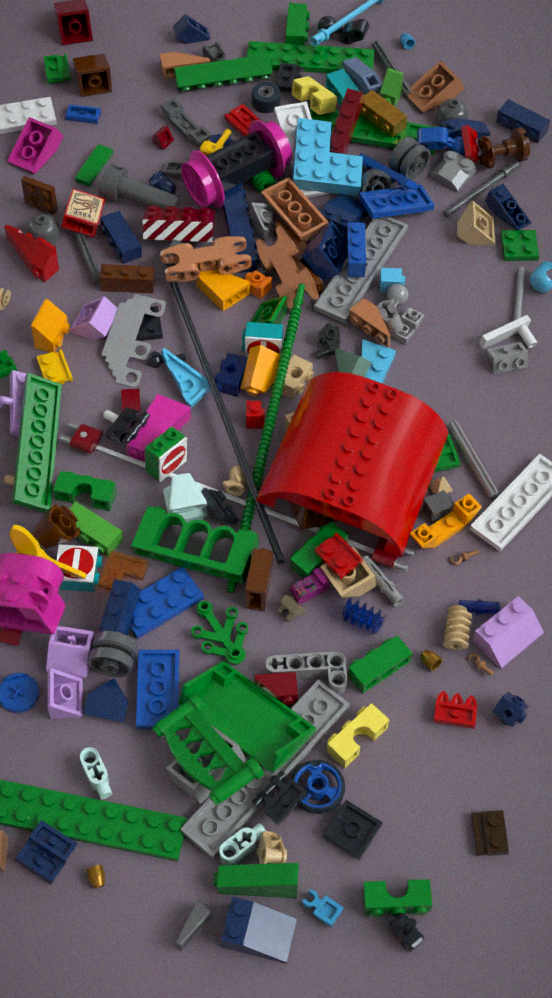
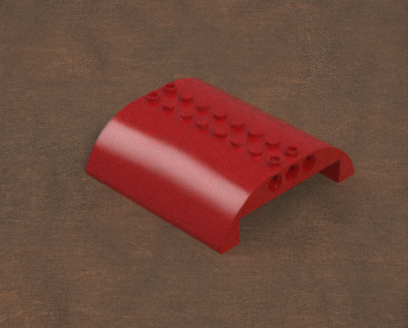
(358, 455)

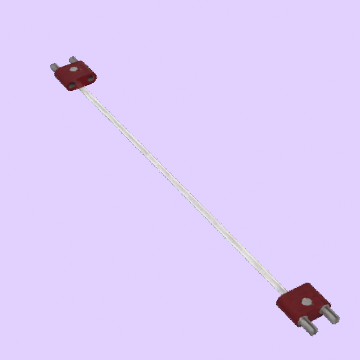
(87, 440)

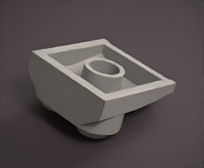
(454, 170)

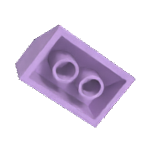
(508, 632)

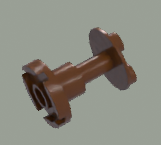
(517, 145)

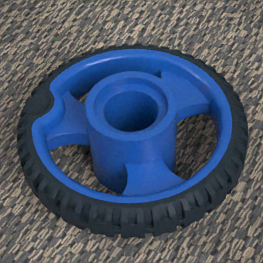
(335, 794)

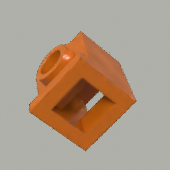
(259, 284)

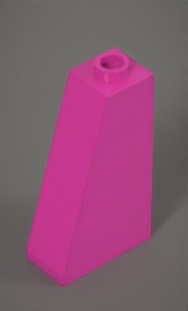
(163, 415)

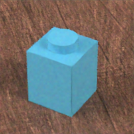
(390, 276)

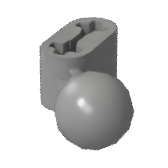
(396, 296)

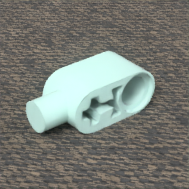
(89, 769)
(236, 841)

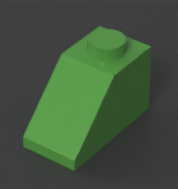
(392, 86)

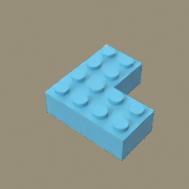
(319, 169)

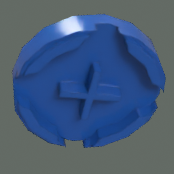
(18, 693)

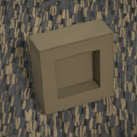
(290, 604)

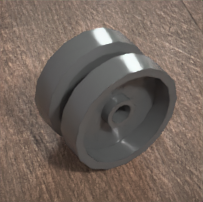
(409, 158)
(112, 654)

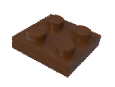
(39, 195)

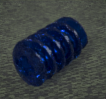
(363, 616)

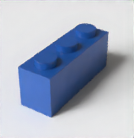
(356, 250)

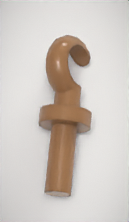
(464, 556)
(481, 664)

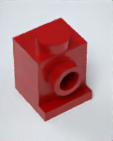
(254, 415)

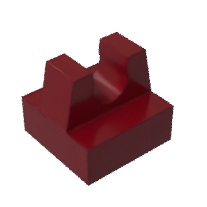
(163, 137)

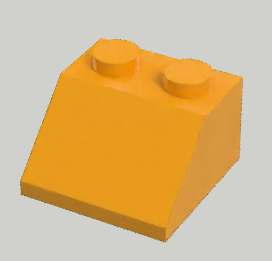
(49, 327)

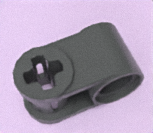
(214, 52)

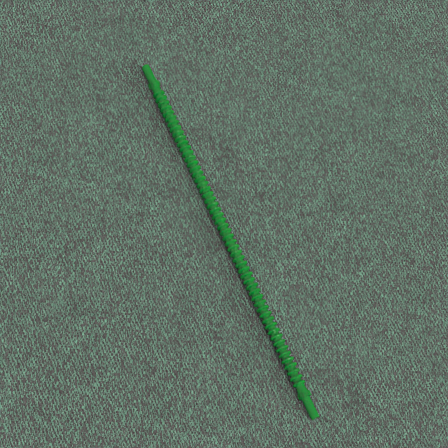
(272, 412)

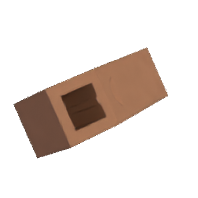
(368, 318)

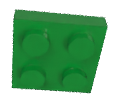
(519, 245)

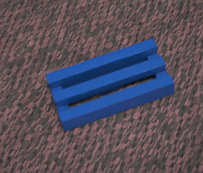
(83, 114)

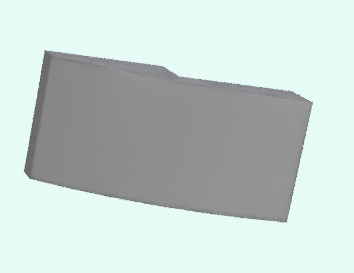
(411, 321)

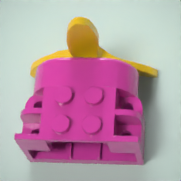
(31, 585)

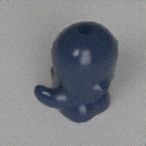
(161, 182)

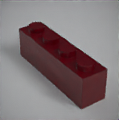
(346, 121)

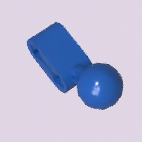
(437, 139)

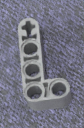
(306, 671)

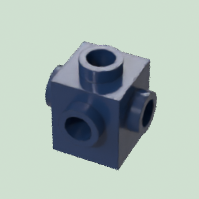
(511, 709)

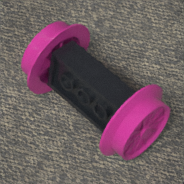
(213, 174)

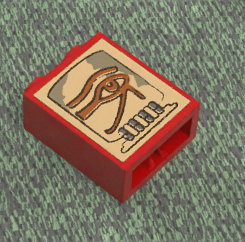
(83, 212)

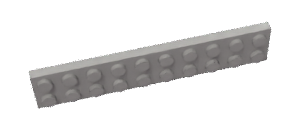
(217, 823)

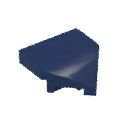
(107, 702)

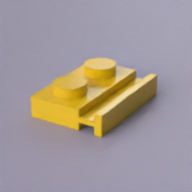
(54, 367)

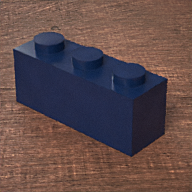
(516, 116)
(120, 237)
(120, 607)

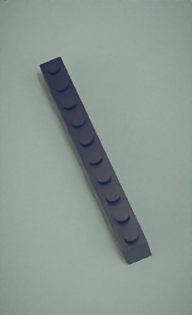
(236, 216)

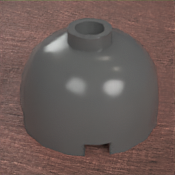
(451, 109)
(375, 180)
(45, 227)

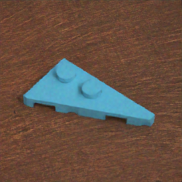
(189, 381)

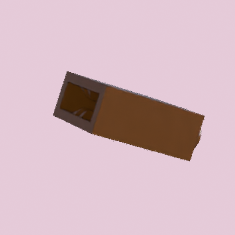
(259, 579)

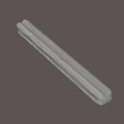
(473, 459)

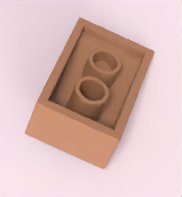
(435, 87)

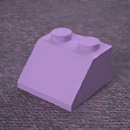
(94, 319)

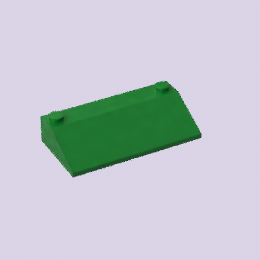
(249, 715)

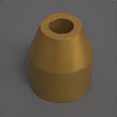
(431, 659)
(96, 876)

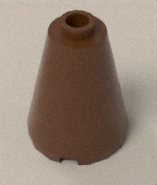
(56, 527)

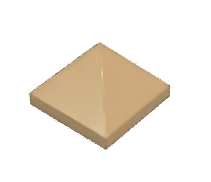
(439, 485)

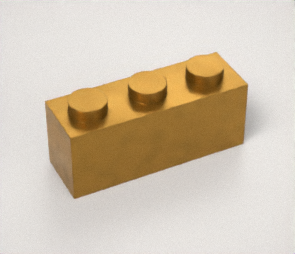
(383, 114)

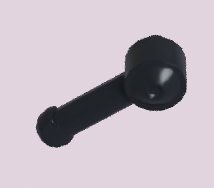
(155, 359)

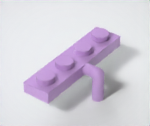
(15, 401)

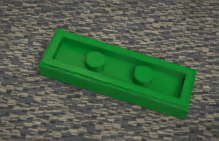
(94, 165)

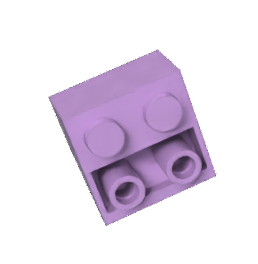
(70, 651)

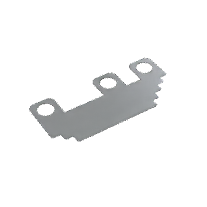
(122, 336)

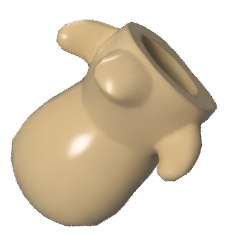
(236, 482)

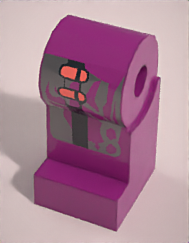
(310, 586)

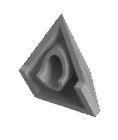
(262, 219)

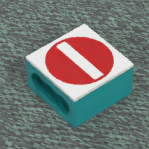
(262, 334)
(84, 559)

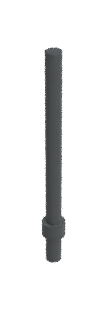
(503, 173)

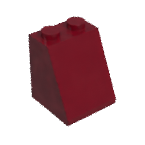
(73, 21)

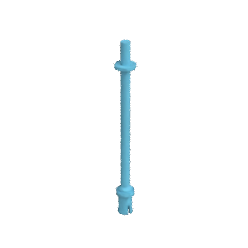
(323, 34)

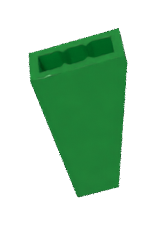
(258, 880)

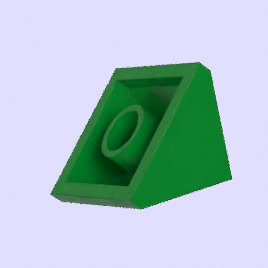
(271, 311)

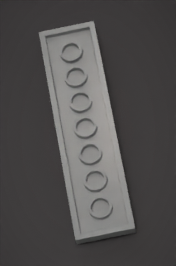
(345, 292)

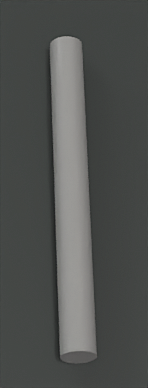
(519, 293)

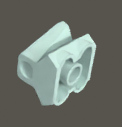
(185, 498)

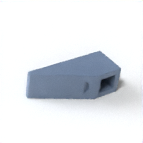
(362, 75)

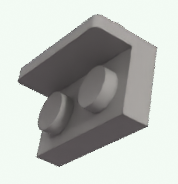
(508, 357)

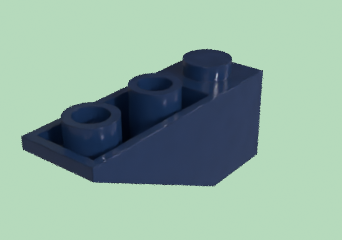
(506, 207)

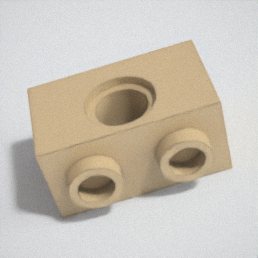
(297, 375)

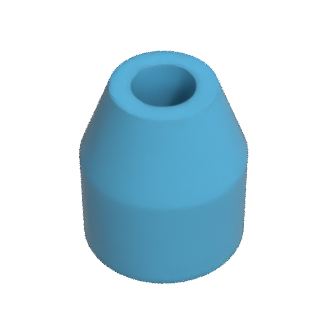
(407, 41)

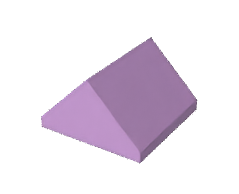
(64, 695)

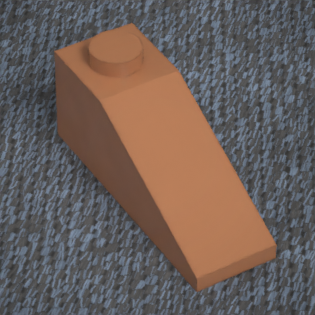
(171, 60)

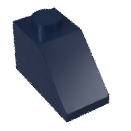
(190, 30)

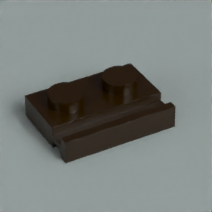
(490, 833)

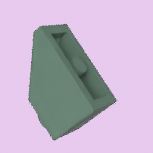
(351, 363)

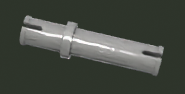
(386, 587)

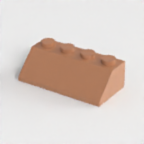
(295, 209)

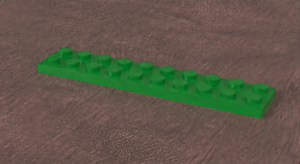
(92, 820)

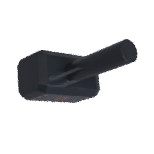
(406, 932)

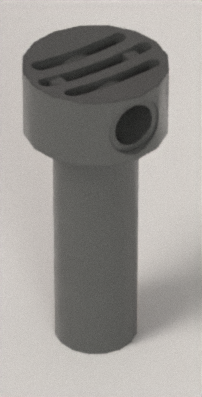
(117, 183)

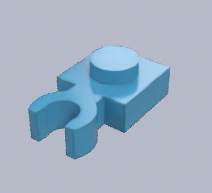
(325, 909)

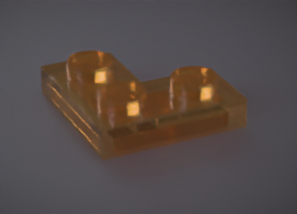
(120, 566)

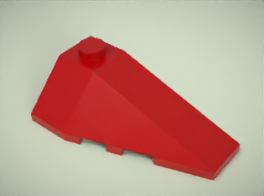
(36, 253)

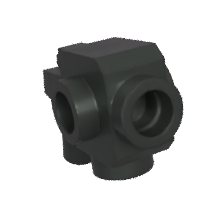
(330, 338)

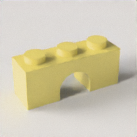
(321, 99)
(369, 722)

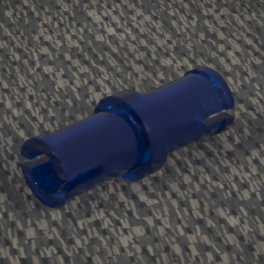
(480, 606)

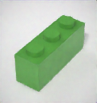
(96, 530)

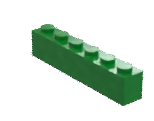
(223, 72)

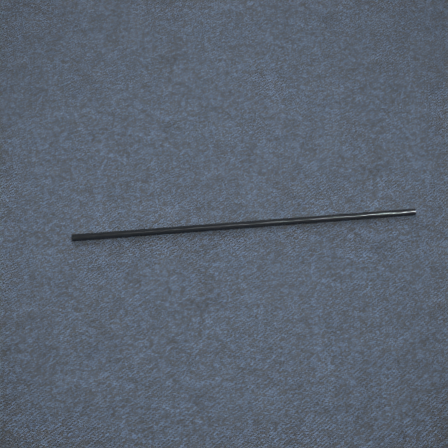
(228, 424)

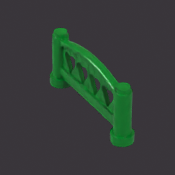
(236, 773)

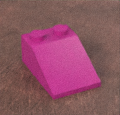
(35, 145)

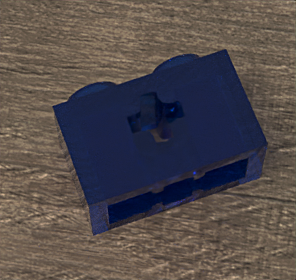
(231, 374)

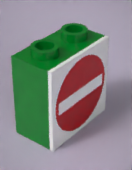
(166, 454)

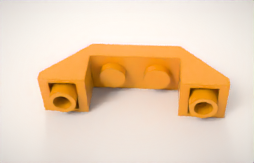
(449, 525)

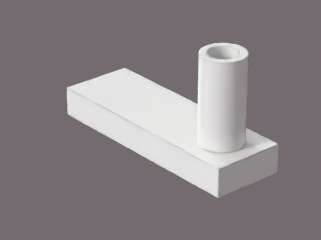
(518, 326)

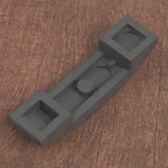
(183, 123)

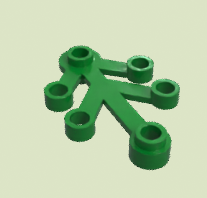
(221, 635)

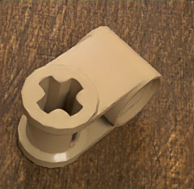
(271, 849)

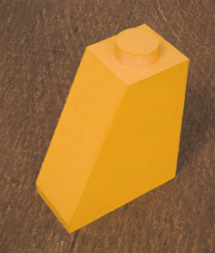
(223, 289)
(259, 370)

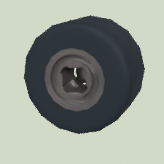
(266, 97)

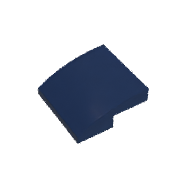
(46, 852)

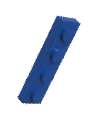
(403, 181)

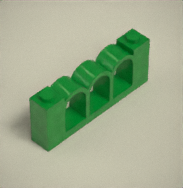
(157, 521)

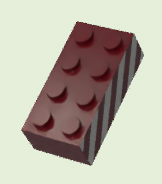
(179, 224)

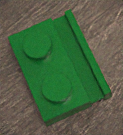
(57, 68)

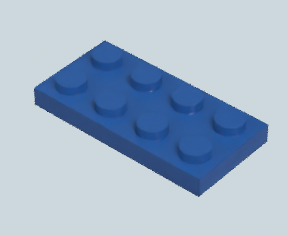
(396, 201)
(164, 601)
(156, 686)

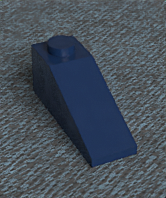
(454, 127)

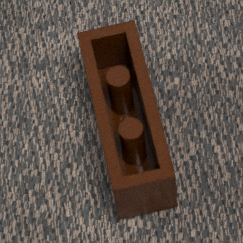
(127, 278)

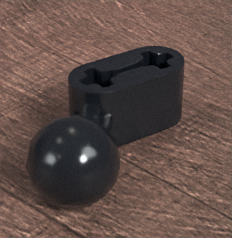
(350, 33)

